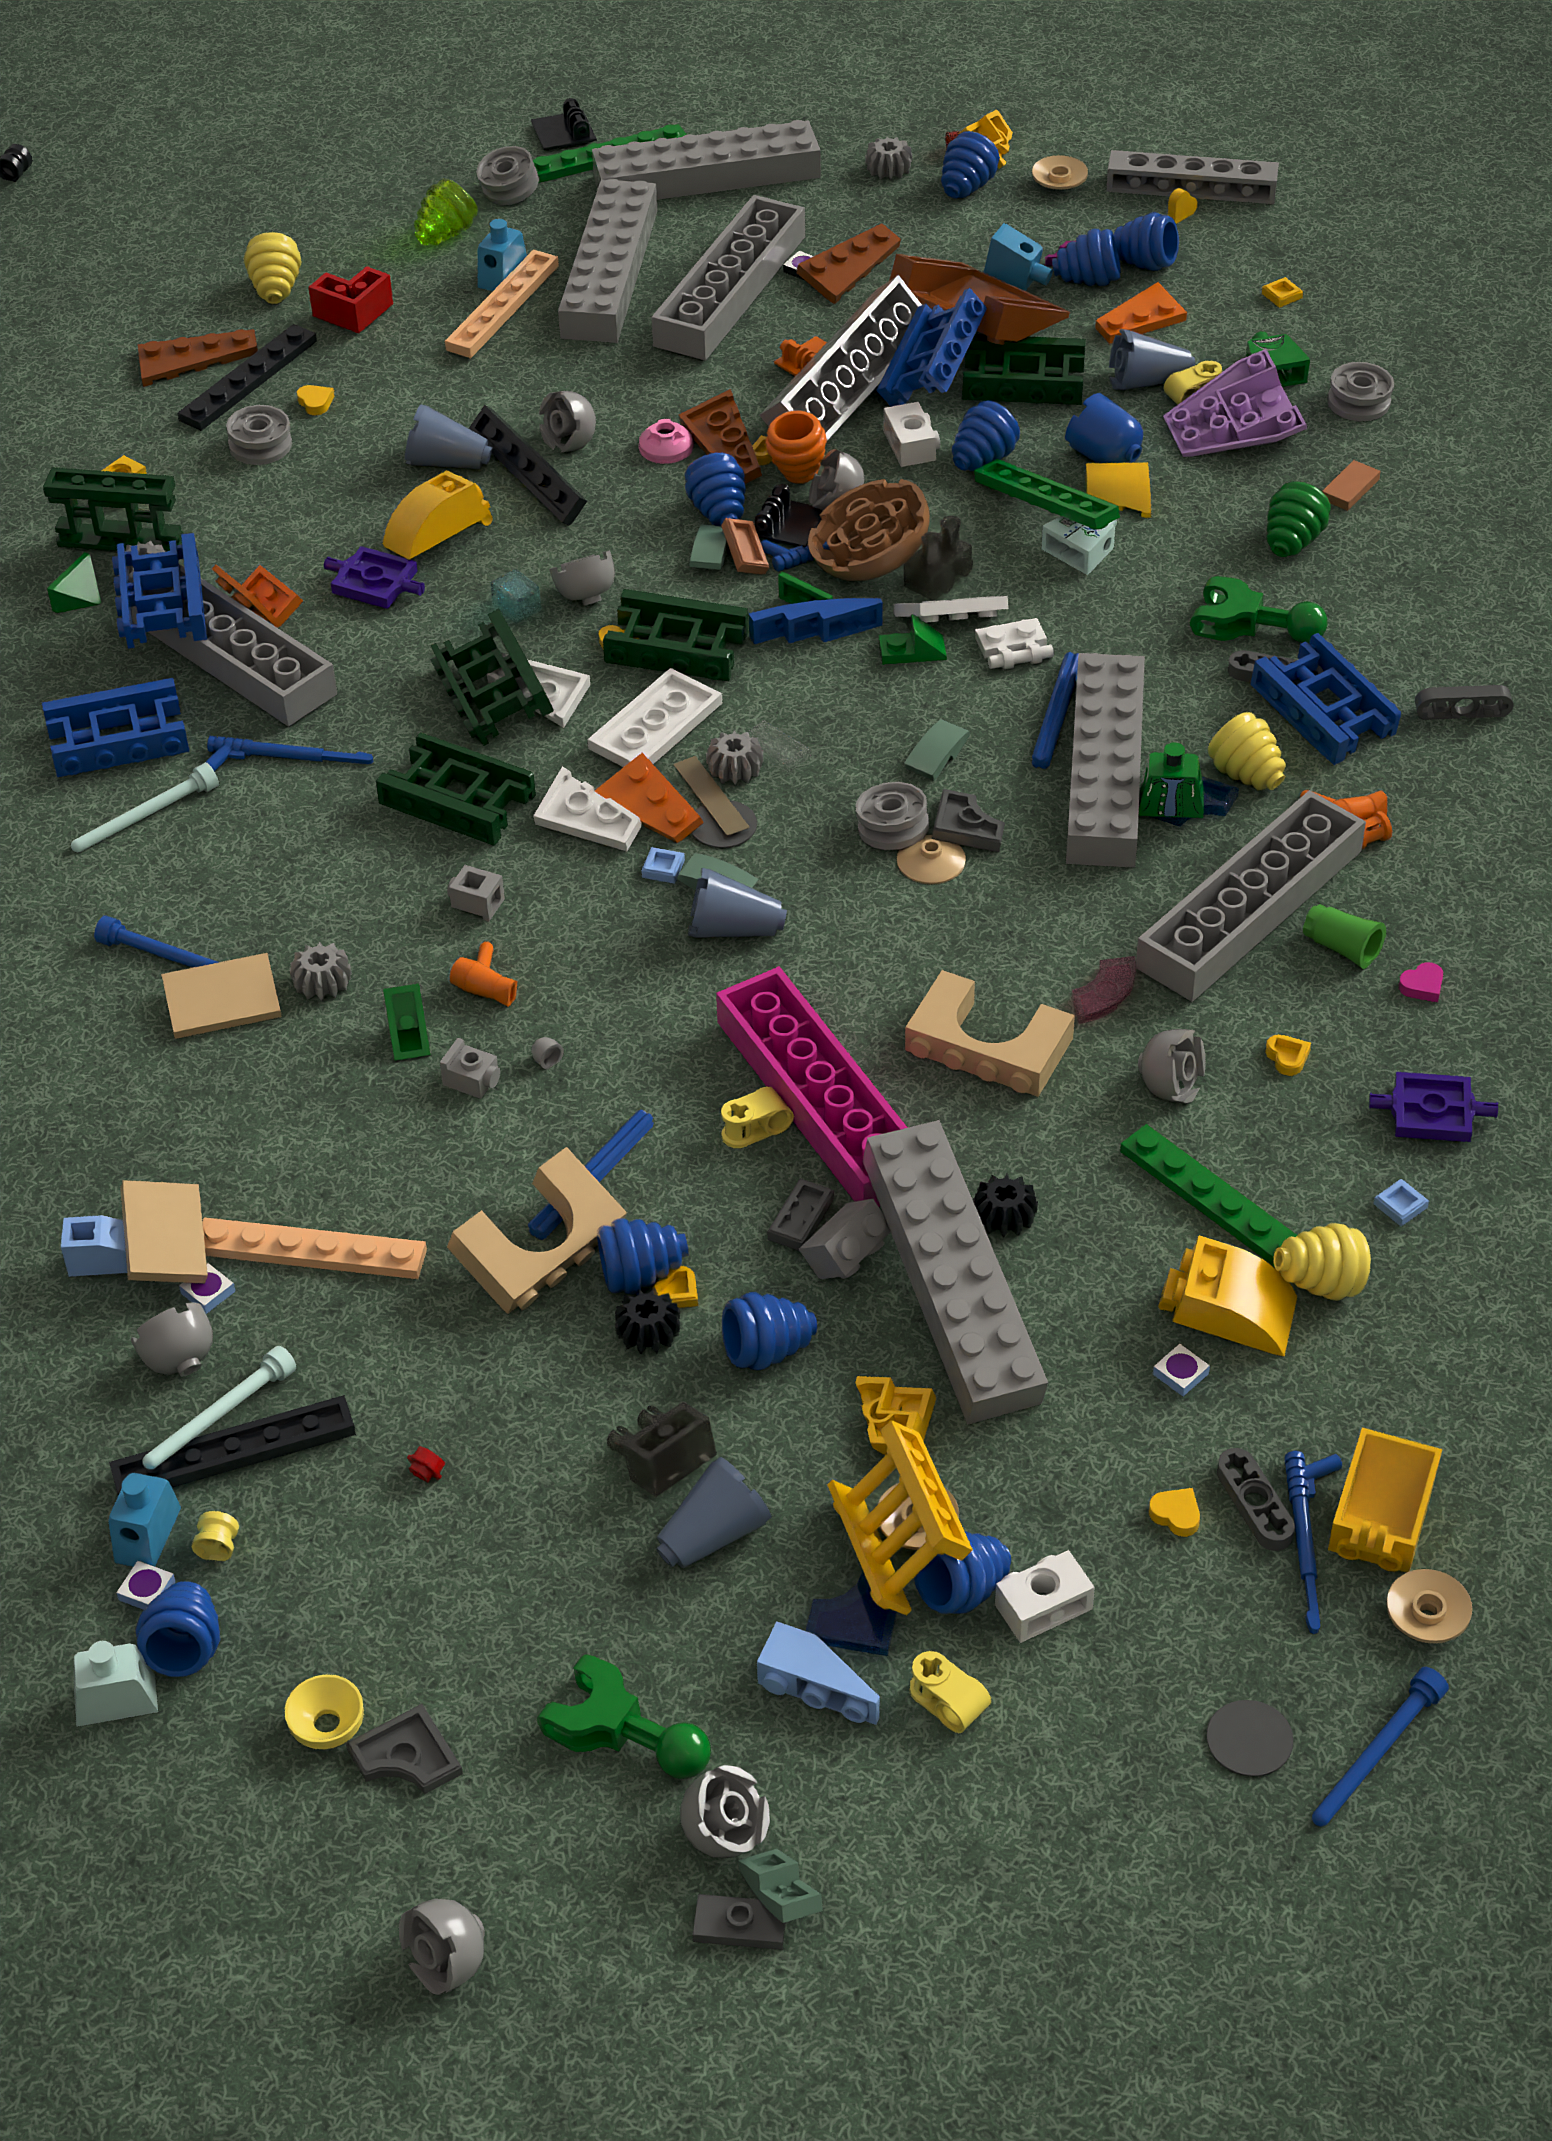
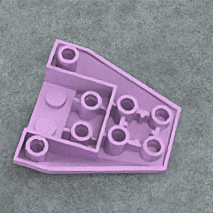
(1235, 410)

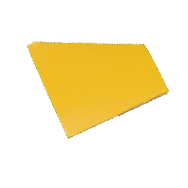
(996, 130)
(1121, 485)
(883, 1403)

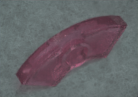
(1106, 991)

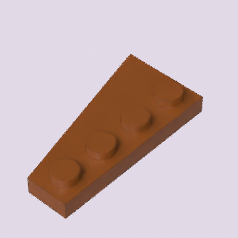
(846, 263)
(196, 353)
(719, 428)

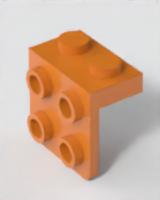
(262, 593)

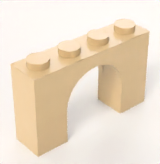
(1018, 1063)
(516, 1274)

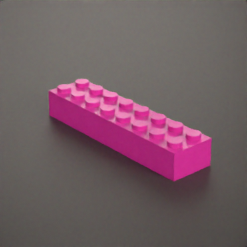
(810, 1071)

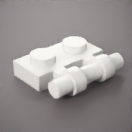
(1013, 643)

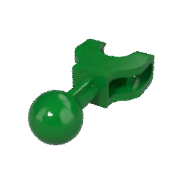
(1243, 610)
(615, 1716)

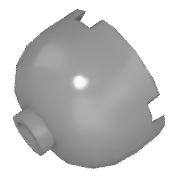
(567, 415)
(838, 477)
(585, 578)
(1173, 1058)
(175, 1340)
(724, 1813)
(444, 1942)

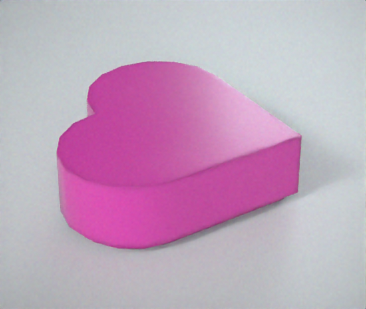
(1423, 982)

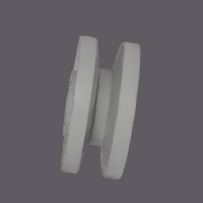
(507, 175)
(1360, 391)
(259, 434)
(892, 815)

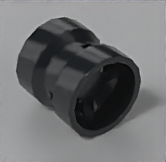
(14, 162)

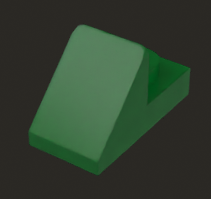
(918, 646)
(406, 1021)

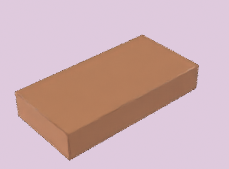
(1351, 484)
(745, 546)

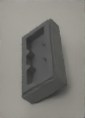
(800, 1214)
(736, 1923)

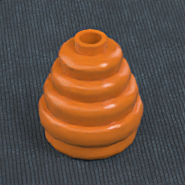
(796, 445)

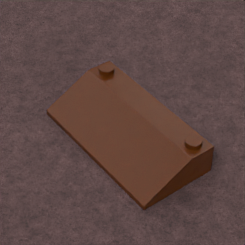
(1010, 310)

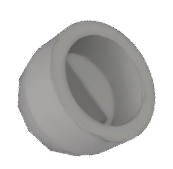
(547, 1052)

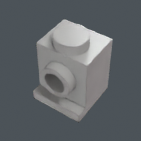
(476, 892)
(469, 1069)

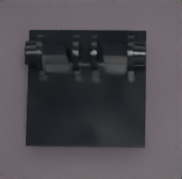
(564, 129)
(786, 519)

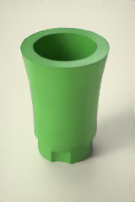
(1345, 934)

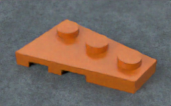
(1142, 313)
(651, 798)

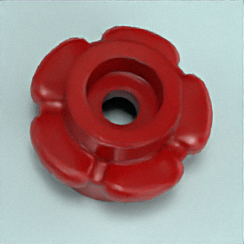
(425, 1464)

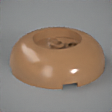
(870, 530)

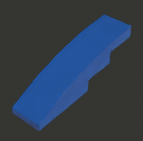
(825, 618)

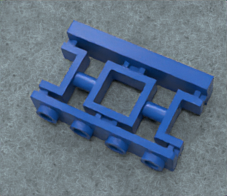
(932, 349)
(163, 609)
(110, 710)
(1310, 714)

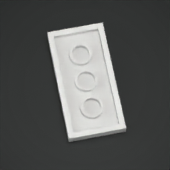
(655, 719)

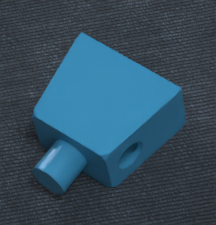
(499, 254)
(1016, 259)
(142, 1508)

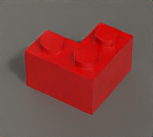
(352, 302)

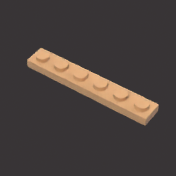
(501, 303)
(313, 1248)

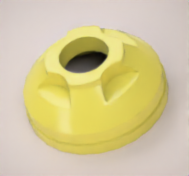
(324, 1696)

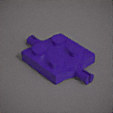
(374, 577)
(1433, 1106)

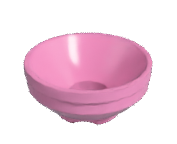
(666, 447)

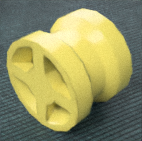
(215, 1536)

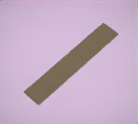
(711, 795)

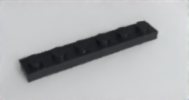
(247, 377)
(529, 466)
(246, 1444)

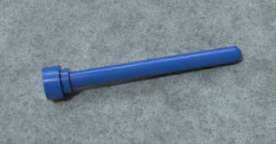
(110, 931)
(1426, 1689)

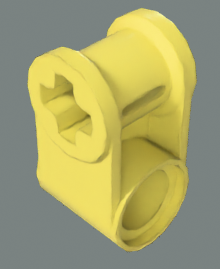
(1186, 382)
(757, 1114)
(949, 1693)

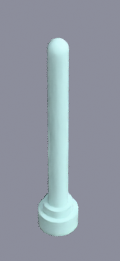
(201, 779)
(275, 1366)

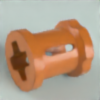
(1383, 832)

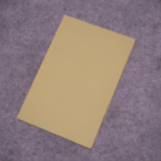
(221, 995)
(163, 1232)

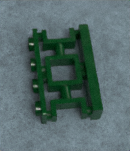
(1048, 355)
(112, 491)
(677, 617)
(499, 697)
(450, 808)

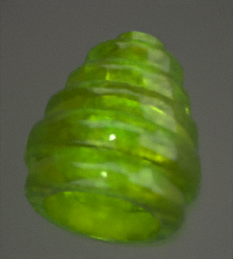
(444, 213)

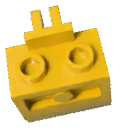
(434, 514)
(1231, 1296)
(1384, 1500)

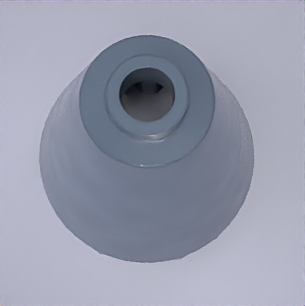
(1145, 360)
(444, 442)
(732, 909)
(711, 1516)

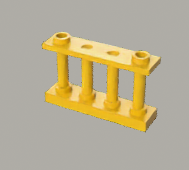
(930, 1509)

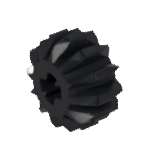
(1006, 1204)
(647, 1320)

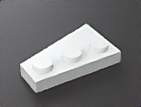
(956, 609)
(561, 686)
(583, 813)

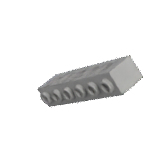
(1197, 175)

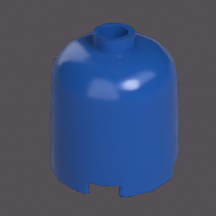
(1105, 432)

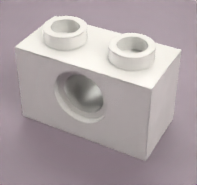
(910, 434)
(1031, 1614)

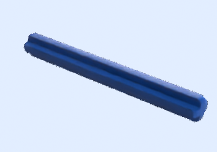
(1056, 711)
(598, 1166)

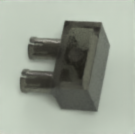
(939, 561)
(666, 1446)

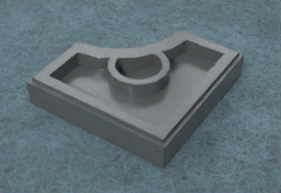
(964, 823)
(406, 1749)

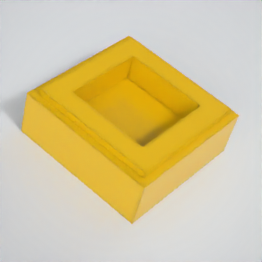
(1282, 292)

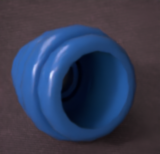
(968, 164)
(1148, 241)
(1089, 259)
(984, 436)
(716, 487)
(638, 1253)
(765, 1329)
(962, 1585)
(178, 1630)

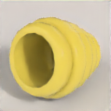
(272, 265)
(1248, 752)
(1326, 1261)

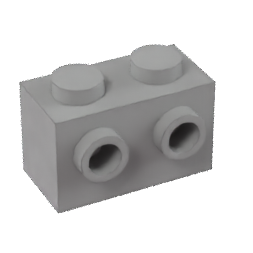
(846, 1240)

